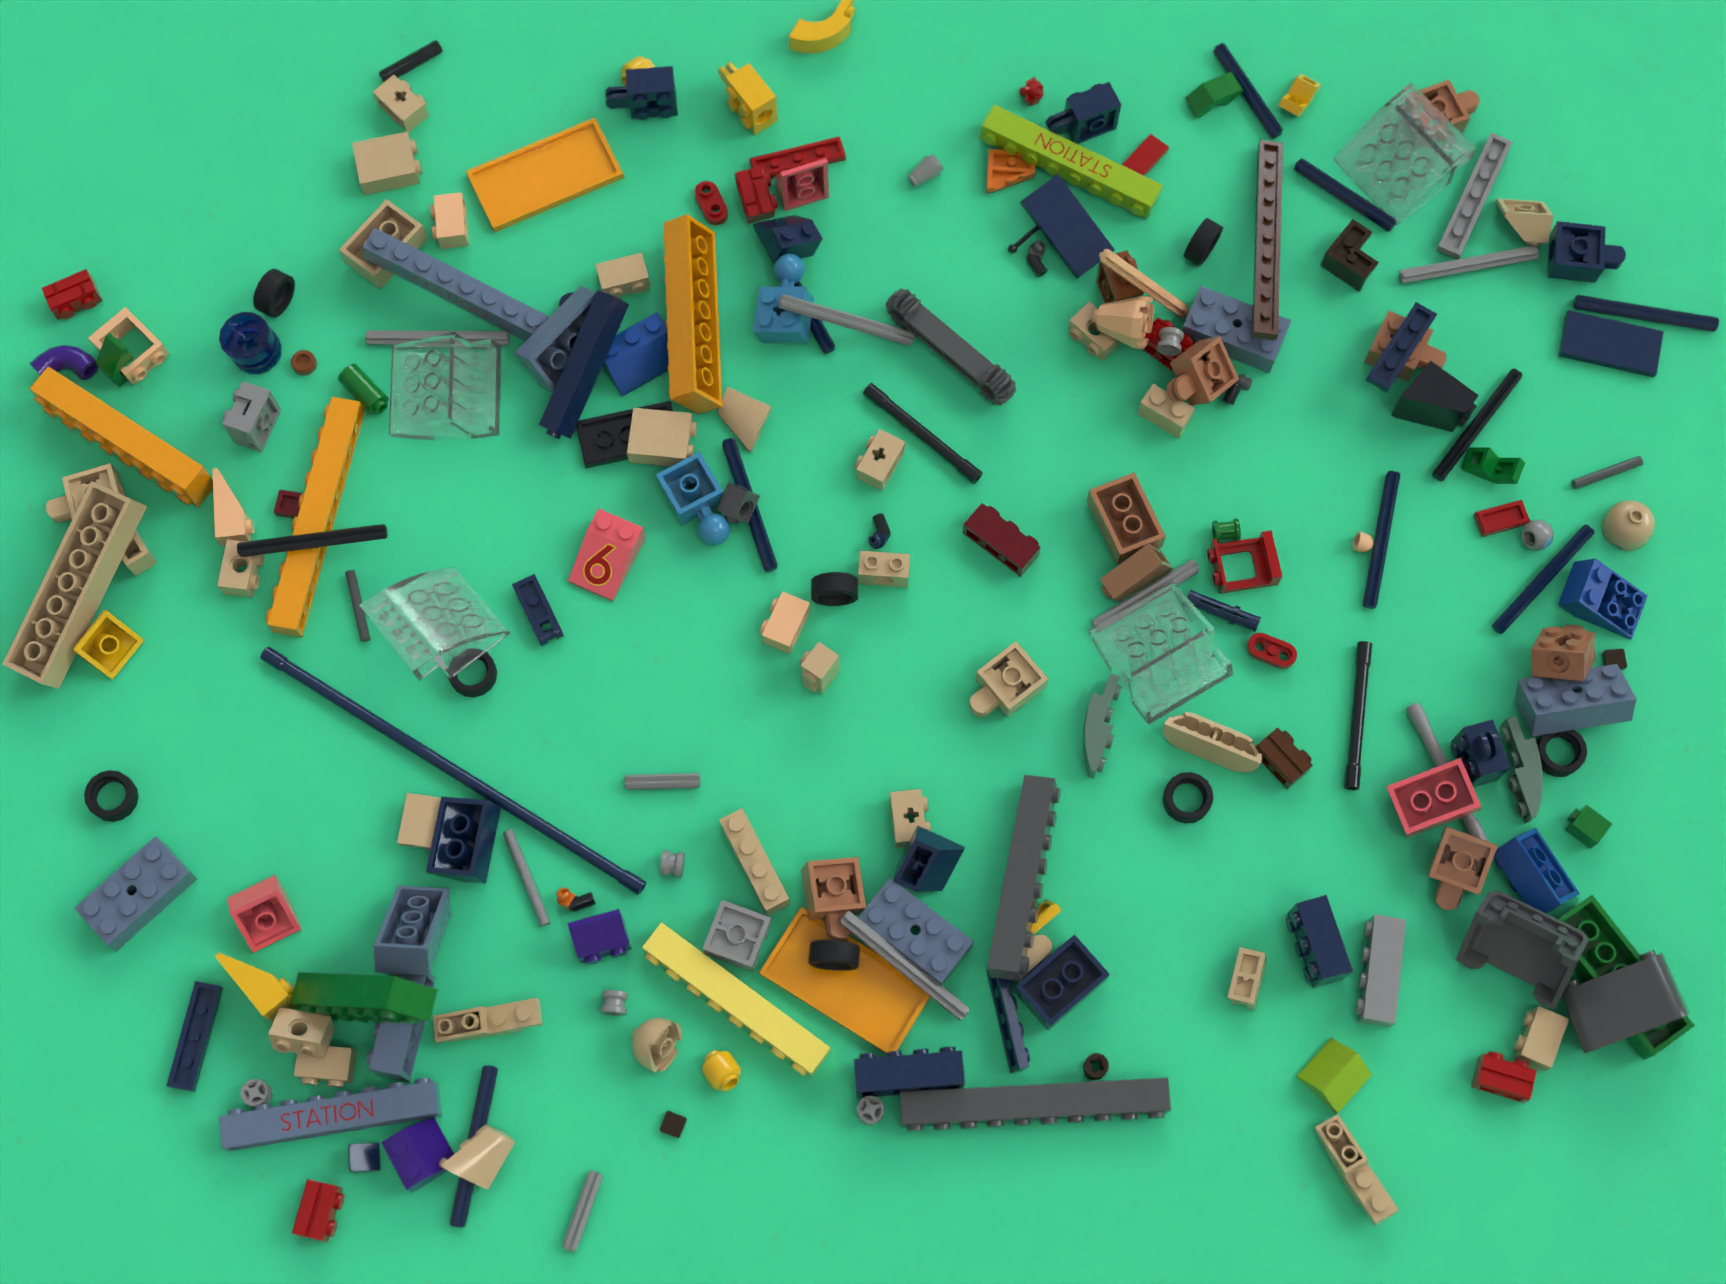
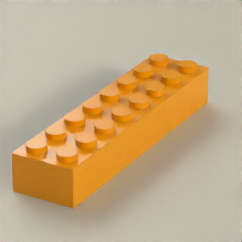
(692, 315)
(123, 437)

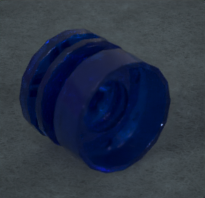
(250, 343)

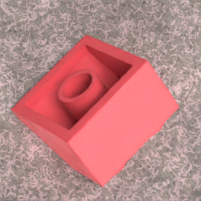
(263, 913)

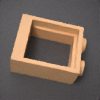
(120, 326)

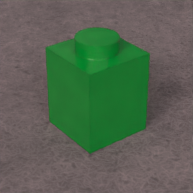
(1587, 826)

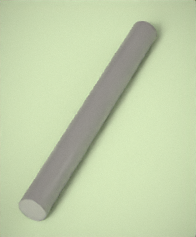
(526, 878)

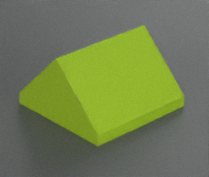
(1335, 1074)

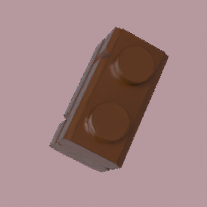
(1284, 758)

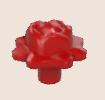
(1032, 91)

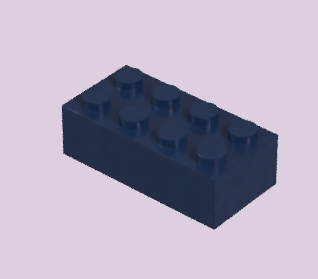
(908, 1072)

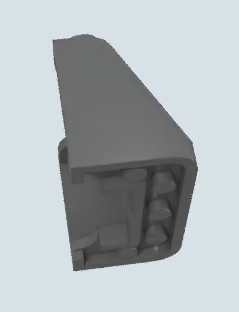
(1524, 945)
(1624, 1002)

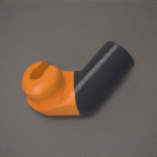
(573, 902)

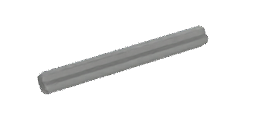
(1177, 576)

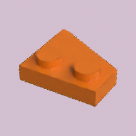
(1006, 170)

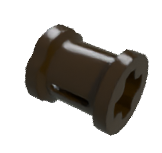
(1104, 1066)

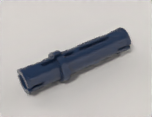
(1234, 613)

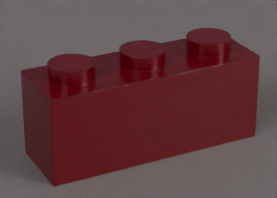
(1001, 539)

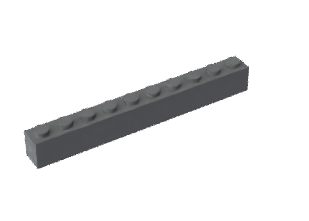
(1035, 1102)

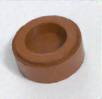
(303, 362)

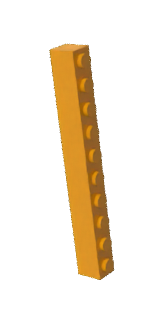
(316, 514)

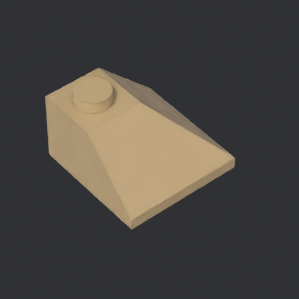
(1529, 219)

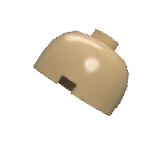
(1628, 525)
(655, 1043)

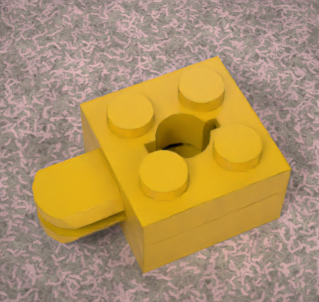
(749, 97)

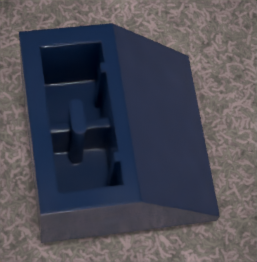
(927, 861)

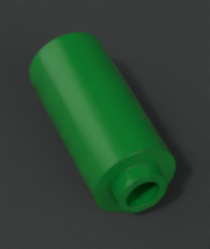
(363, 389)

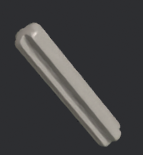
(662, 781)
(582, 1211)

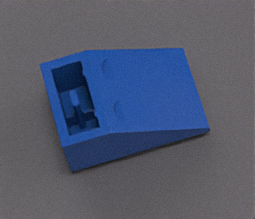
(1602, 598)

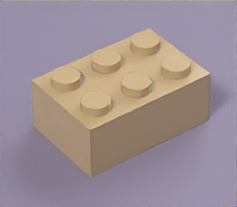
(394, 223)

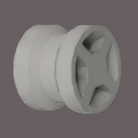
(1170, 341)
(672, 863)
(613, 1002)
(251, 1090)
(868, 1106)

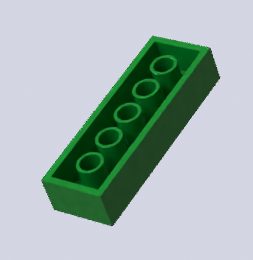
(1611, 951)
(364, 998)

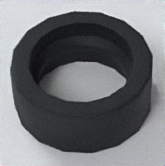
(1203, 242)
(274, 293)
(834, 589)
(482, 687)
(1578, 745)
(101, 780)
(1198, 781)
(834, 955)

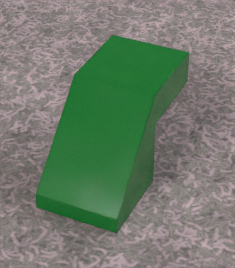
(1217, 90)
(113, 358)
(1487, 465)

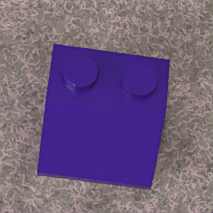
(600, 937)
(418, 1152)

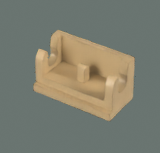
(1247, 977)

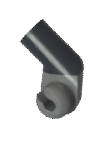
(1035, 256)
(1233, 391)

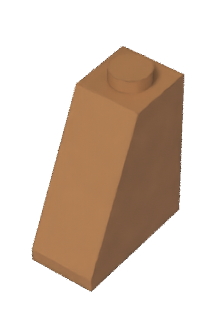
(1135, 573)

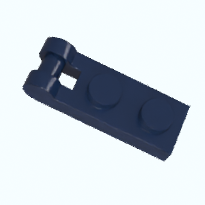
(537, 609)

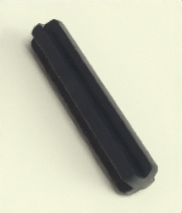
(411, 61)

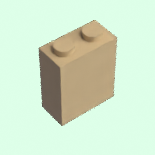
(387, 163)
(660, 437)

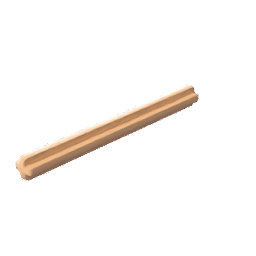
(1144, 283)

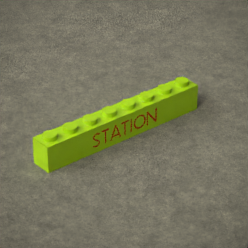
(1071, 161)

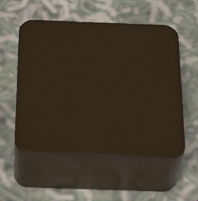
(1615, 656)
(673, 1124)

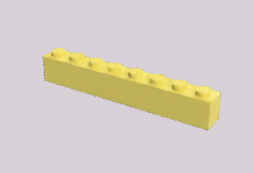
(736, 999)

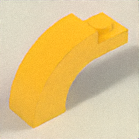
(823, 35)

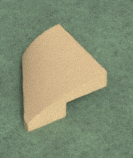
(744, 416)
(480, 1156)

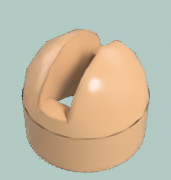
(1362, 542)

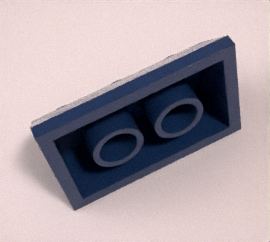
(463, 839)

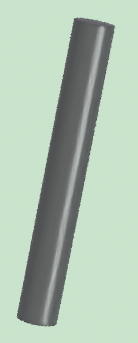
(1607, 472)
(356, 601)

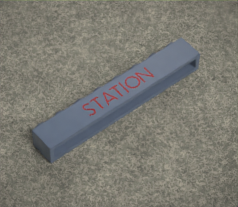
(452, 285)
(330, 1115)

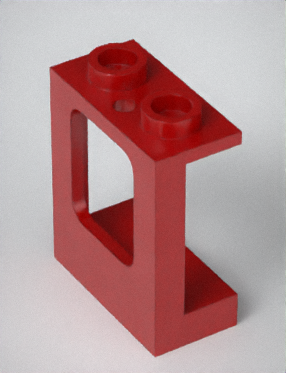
(1263, 557)

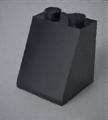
(1436, 400)

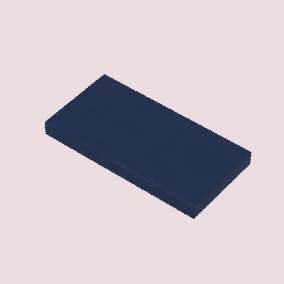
(1066, 225)
(1611, 343)

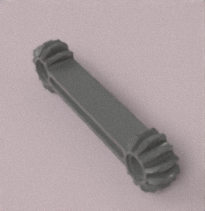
(987, 377)

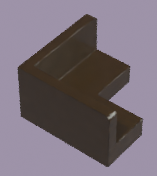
(1347, 260)

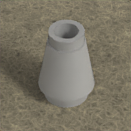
(925, 170)

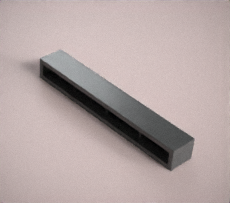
(1022, 878)

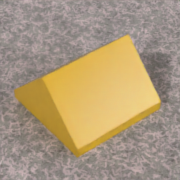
(107, 644)

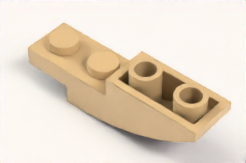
(487, 1021)
(1355, 1171)

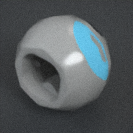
(1537, 535)

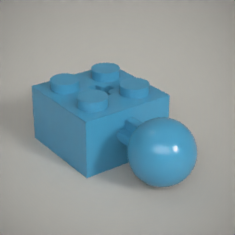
(777, 324)
(697, 502)

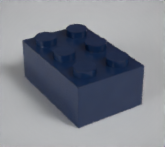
(1318, 942)
(1061, 982)

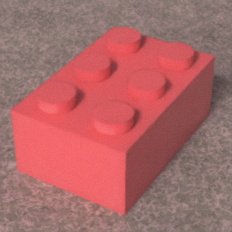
(1434, 798)

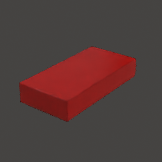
(1146, 155)
(1501, 518)

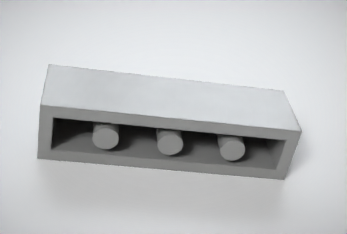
(1381, 970)

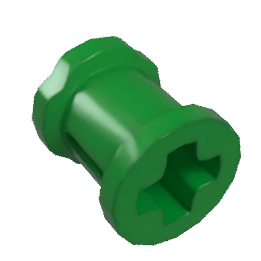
(1226, 530)

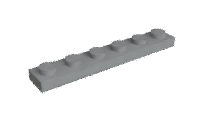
(1474, 196)

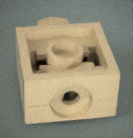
(75, 487)
(1007, 682)

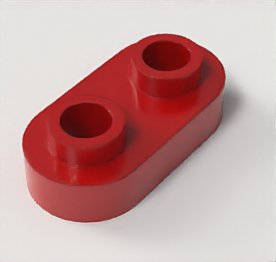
(711, 201)
(1271, 649)

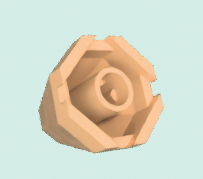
(1126, 320)

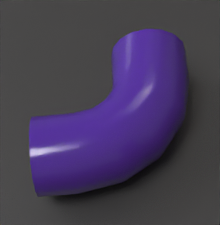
(67, 358)

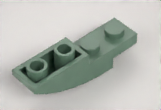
(1096, 732)
(1527, 778)

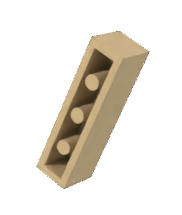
(754, 862)

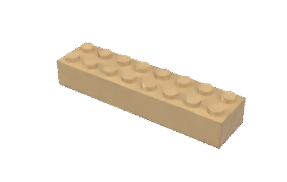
(74, 585)

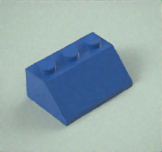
(638, 354)
(1535, 872)

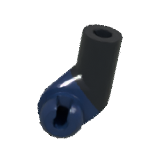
(882, 533)

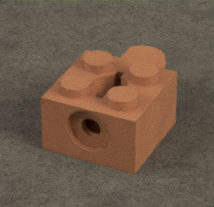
(1452, 105)
(1420, 356)
(1202, 372)
(1563, 653)
(1460, 865)
(831, 891)

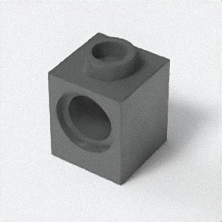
(737, 503)

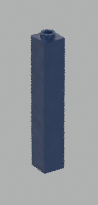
(583, 365)

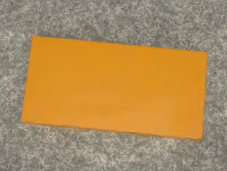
(544, 174)
(868, 1001)

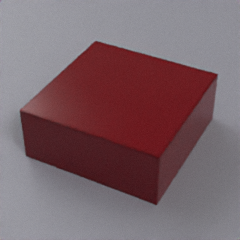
(287, 504)

